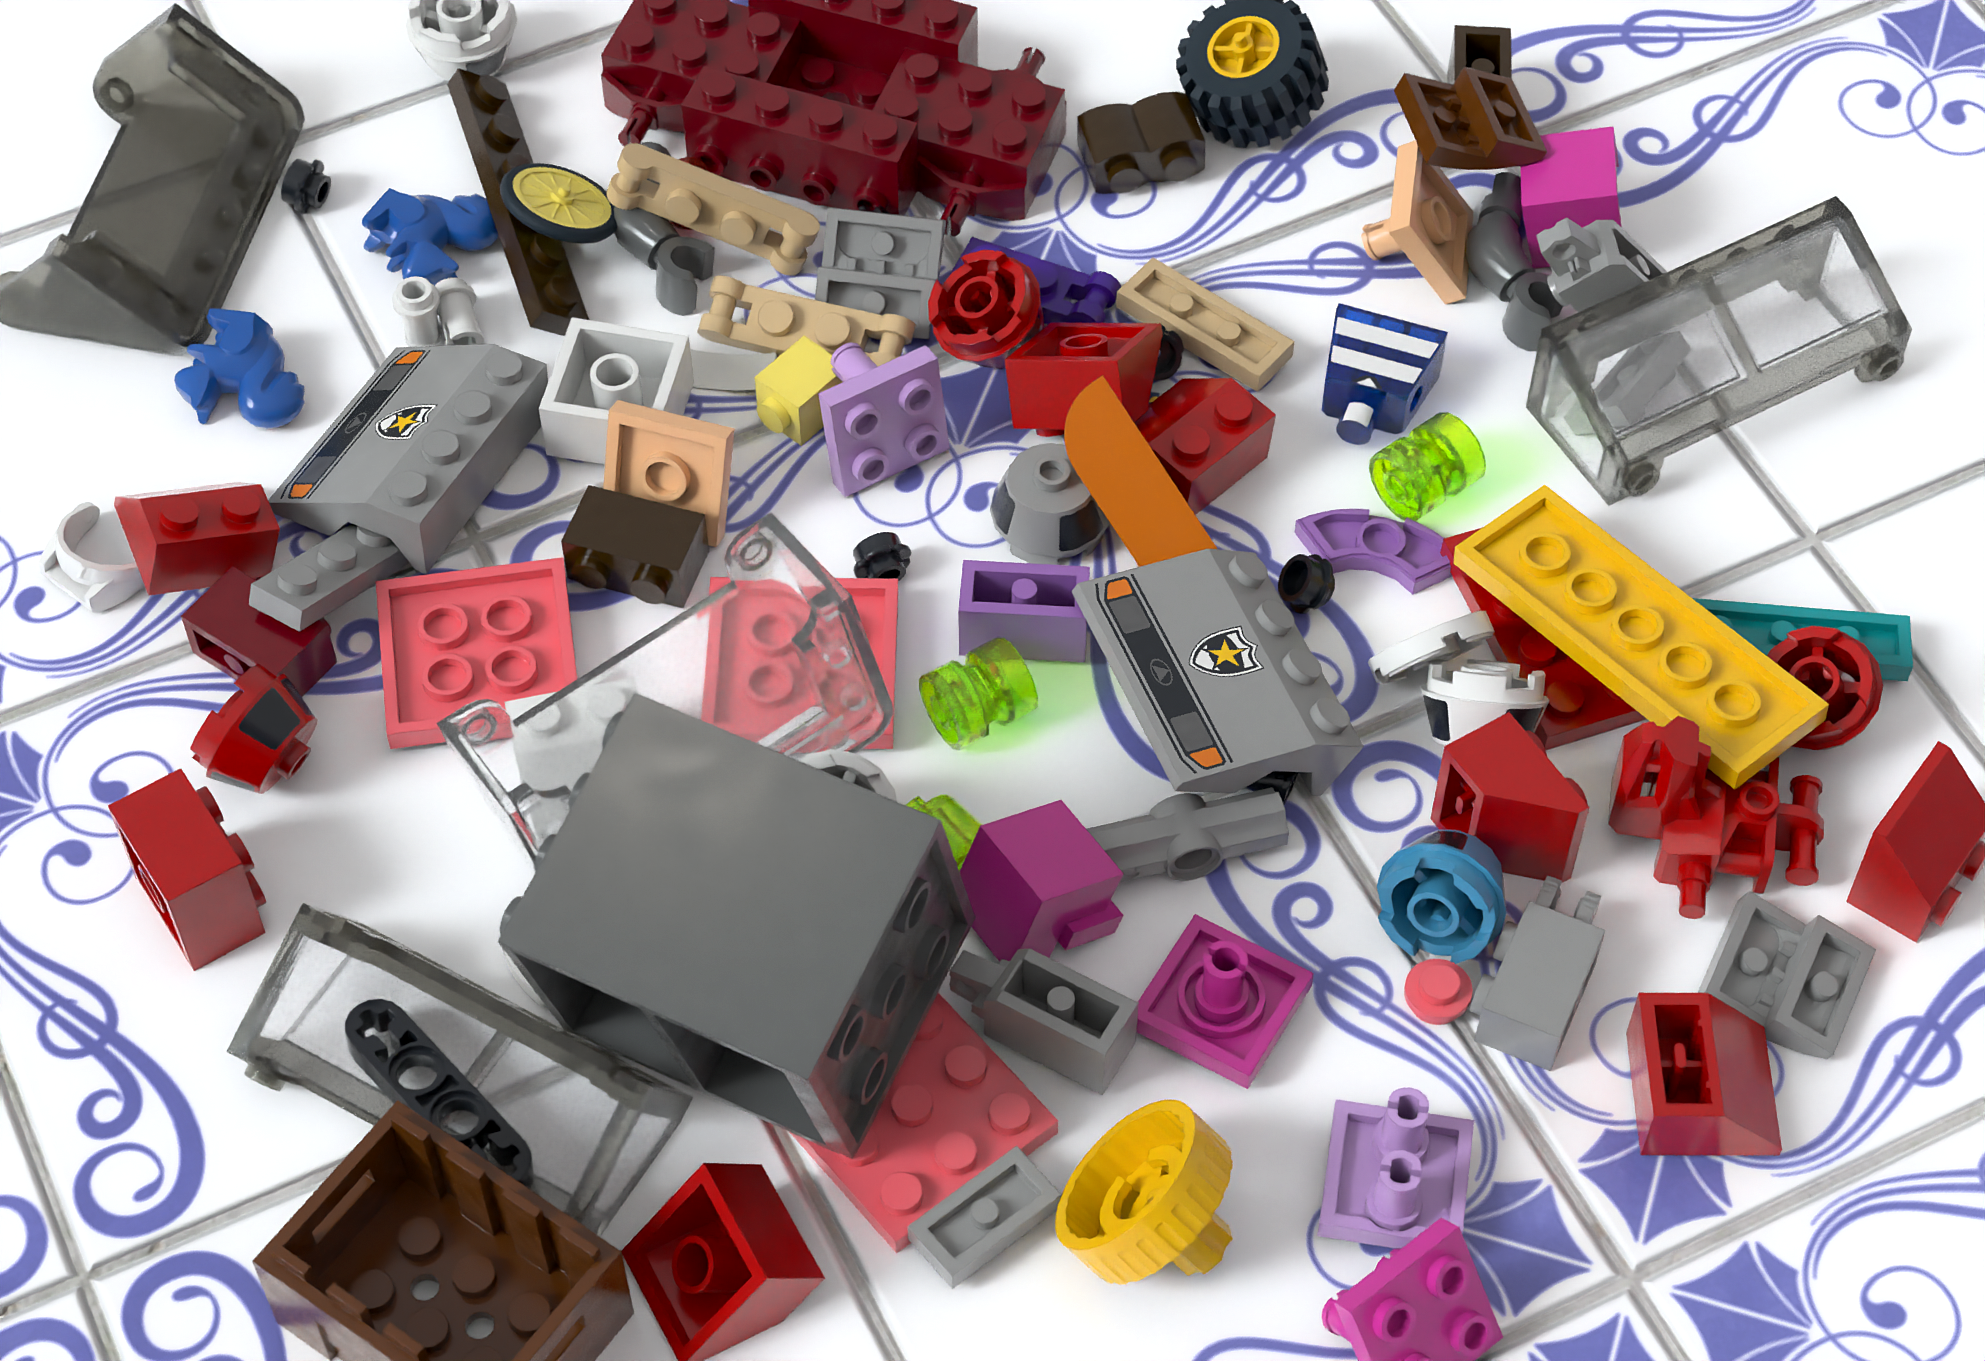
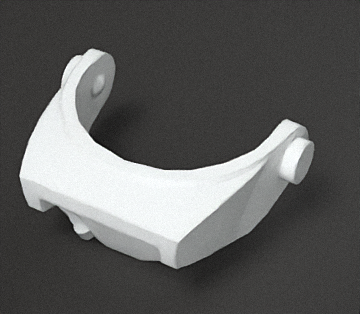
(88, 582)

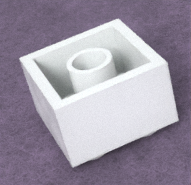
(607, 365)

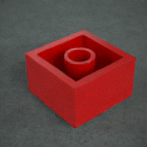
(190, 867)

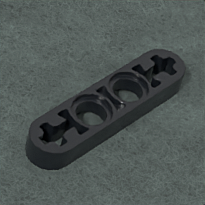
(444, 1096)

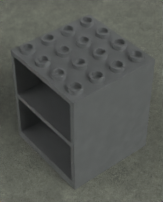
(741, 923)

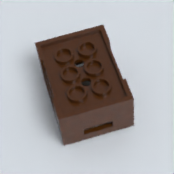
(432, 1209)

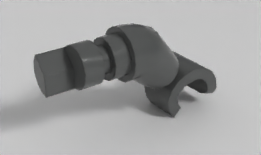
(664, 250)
(1502, 267)

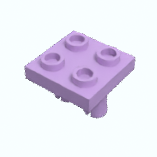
(881, 416)
(1394, 1170)

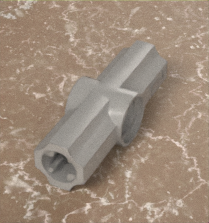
(1193, 835)

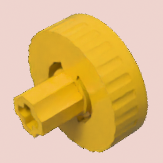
(1148, 1196)

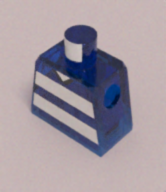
(1378, 372)

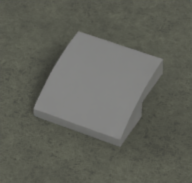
(881, 263)
(1789, 974)

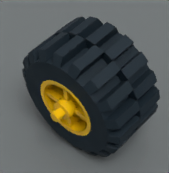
(1252, 70)

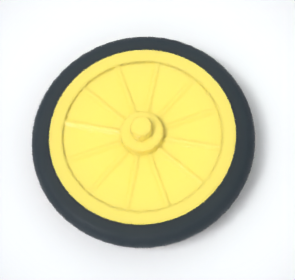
(558, 203)

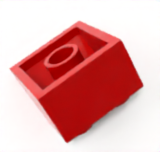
(1067, 357)
(1207, 435)
(198, 533)
(1923, 848)
(721, 1261)

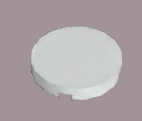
(1439, 642)

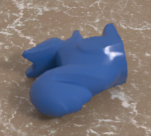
(423, 226)
(241, 362)

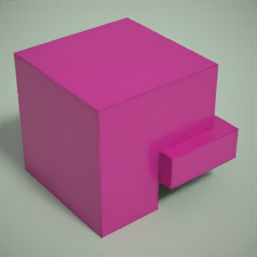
(1570, 182)
(1040, 883)

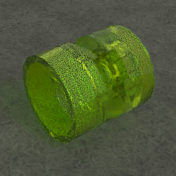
(1427, 466)
(970, 696)

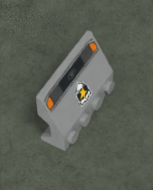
(419, 447)
(1218, 672)

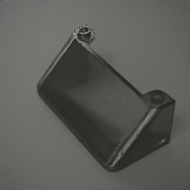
(172, 198)

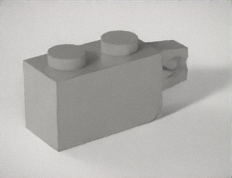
(1593, 262)
(1050, 1014)

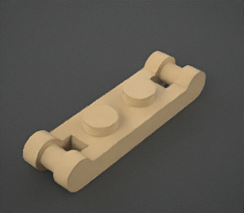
(713, 206)
(782, 319)

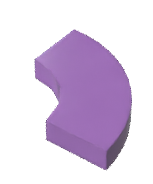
(1377, 544)

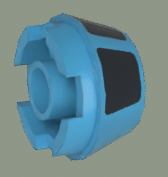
(1443, 895)

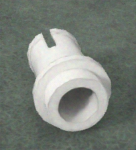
(417, 305)
(457, 312)

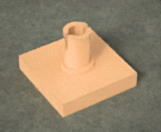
(1425, 222)
(670, 461)

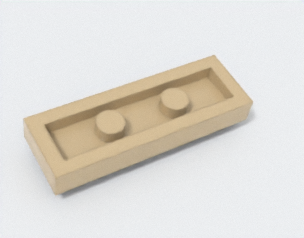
(1206, 324)

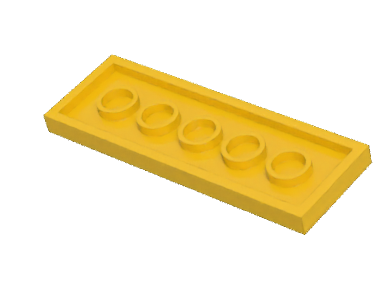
(1640, 633)

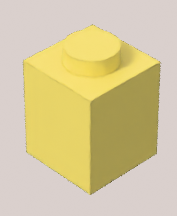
(790, 390)

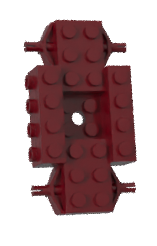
(839, 101)

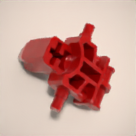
(1705, 821)

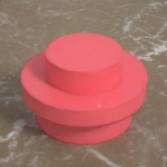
(1438, 991)

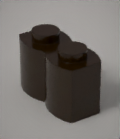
(1141, 142)

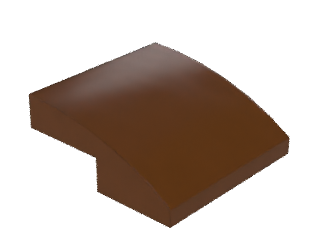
(1471, 122)

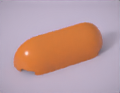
(1129, 479)

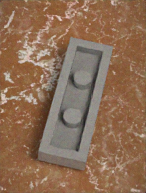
(326, 576)

